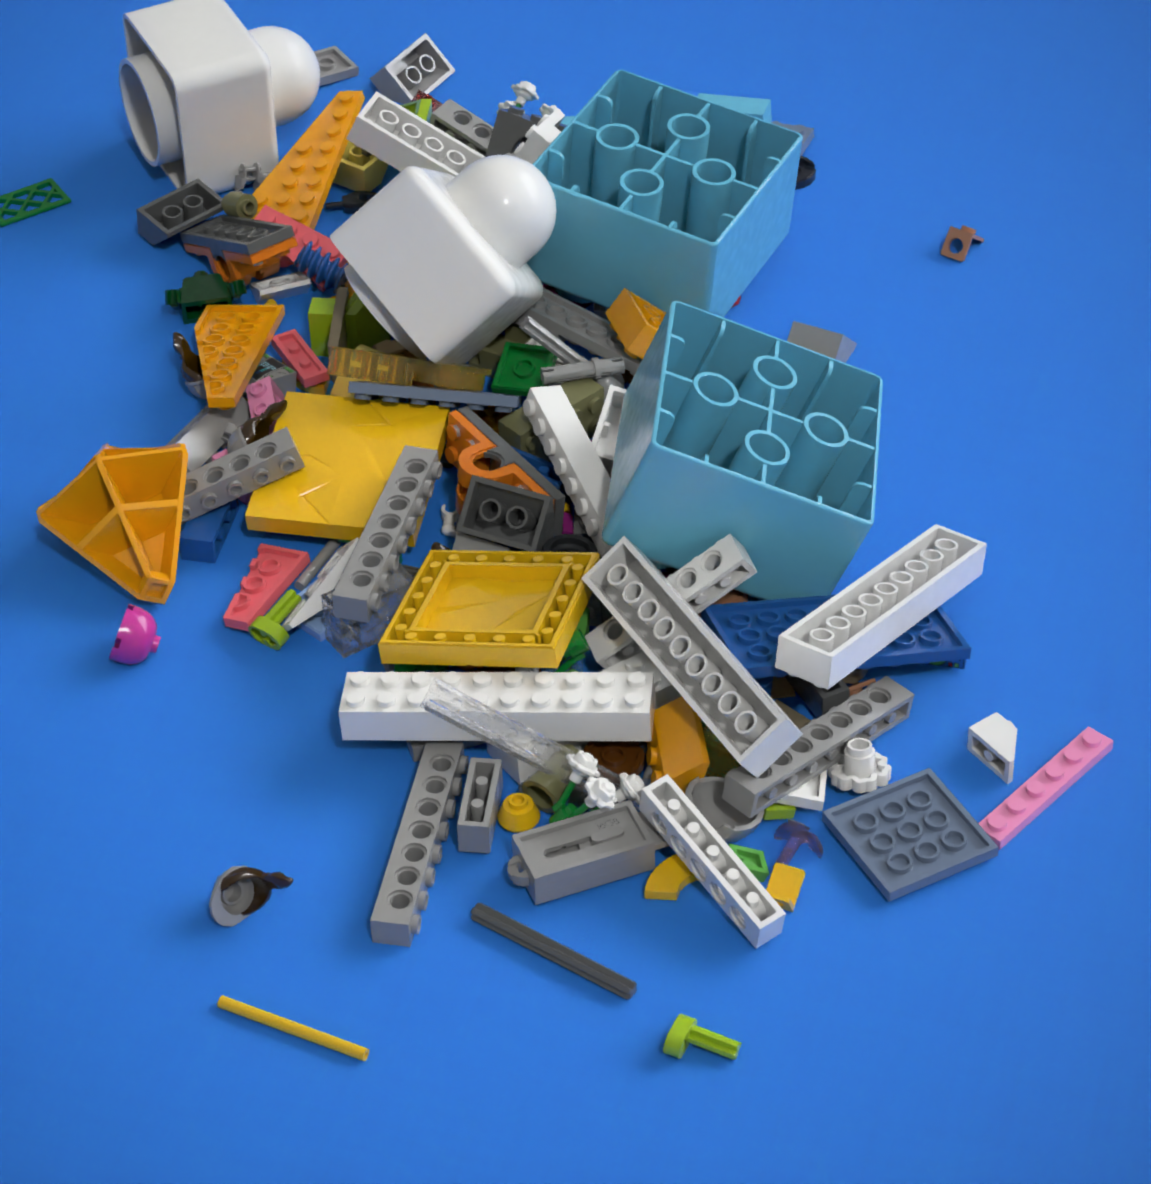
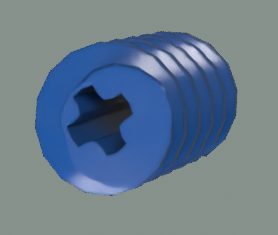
(321, 266)

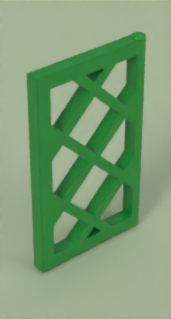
(31, 191)

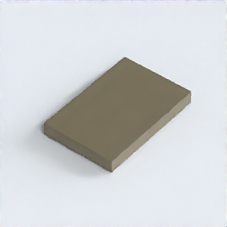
(338, 333)

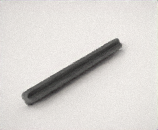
(554, 951)

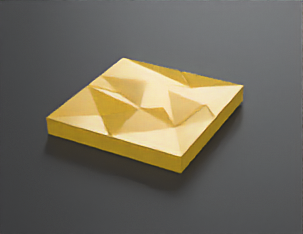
(347, 460)
(490, 609)

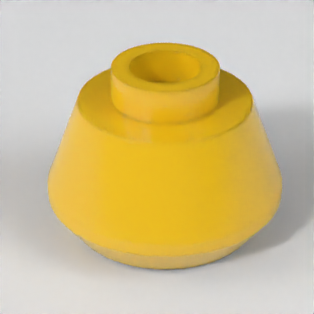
(518, 813)

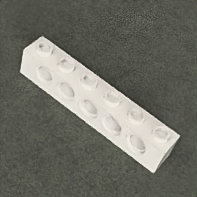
(698, 582)
(712, 861)

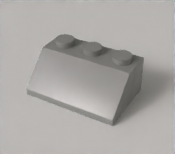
(414, 69)

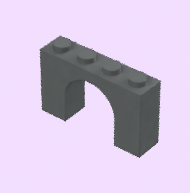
(511, 129)

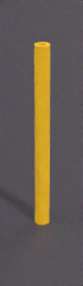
(293, 1028)

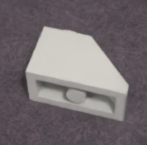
(994, 744)

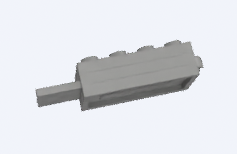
(583, 852)

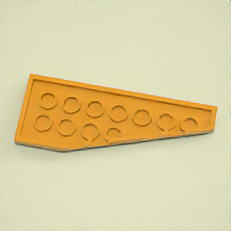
(307, 171)
(231, 346)

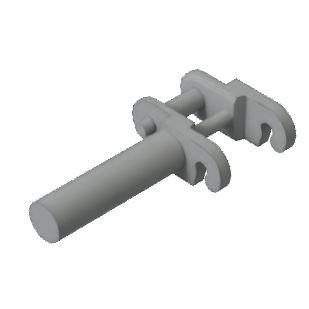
(257, 177)

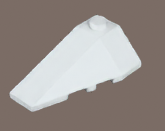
(327, 581)

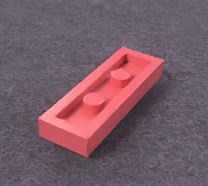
(300, 358)

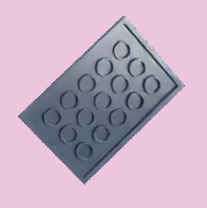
(425, 395)

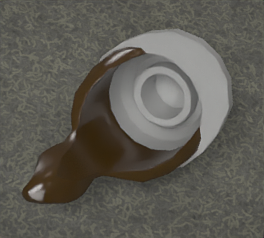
(190, 366)
(255, 427)
(242, 892)

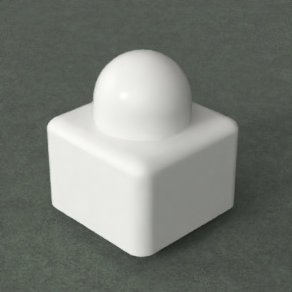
(210, 90)
(450, 253)

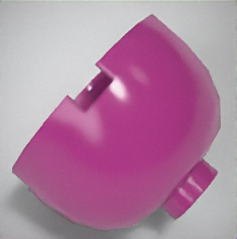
(135, 637)

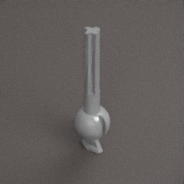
(564, 352)

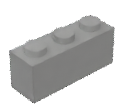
(480, 805)

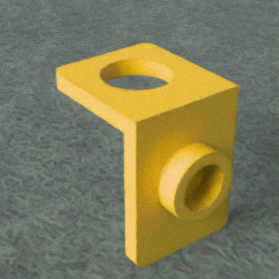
(785, 885)

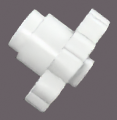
(861, 768)

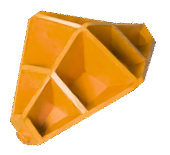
(125, 516)

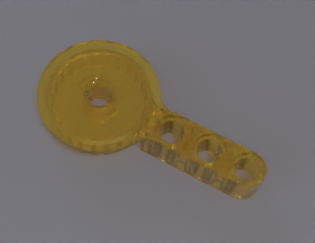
(404, 369)

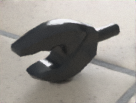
(351, 202)

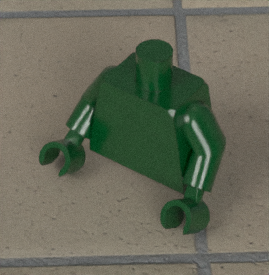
(201, 291)

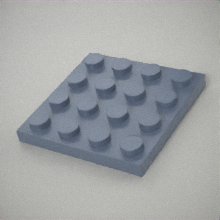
(909, 834)

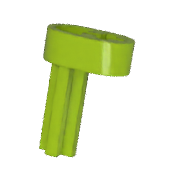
(268, 629)
(686, 1031)

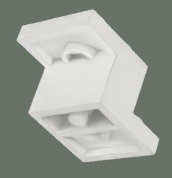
(540, 137)

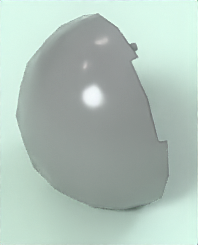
(723, 817)

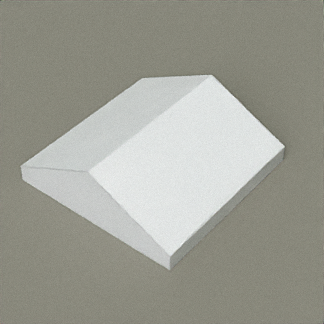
(280, 287)

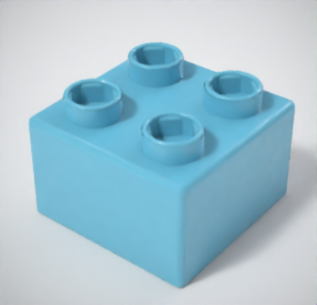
(664, 197)
(750, 444)

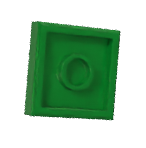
(520, 368)

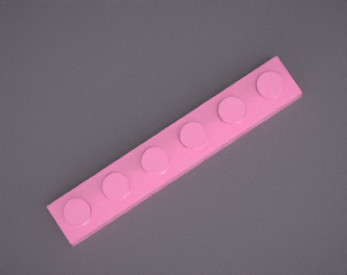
(1046, 786)

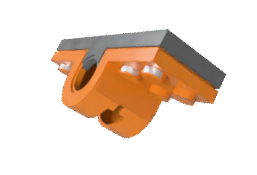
(240, 246)
(481, 452)

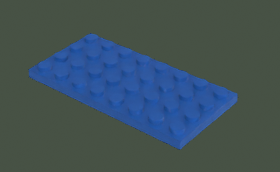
(754, 628)

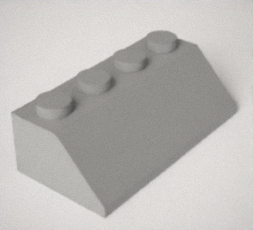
(205, 430)

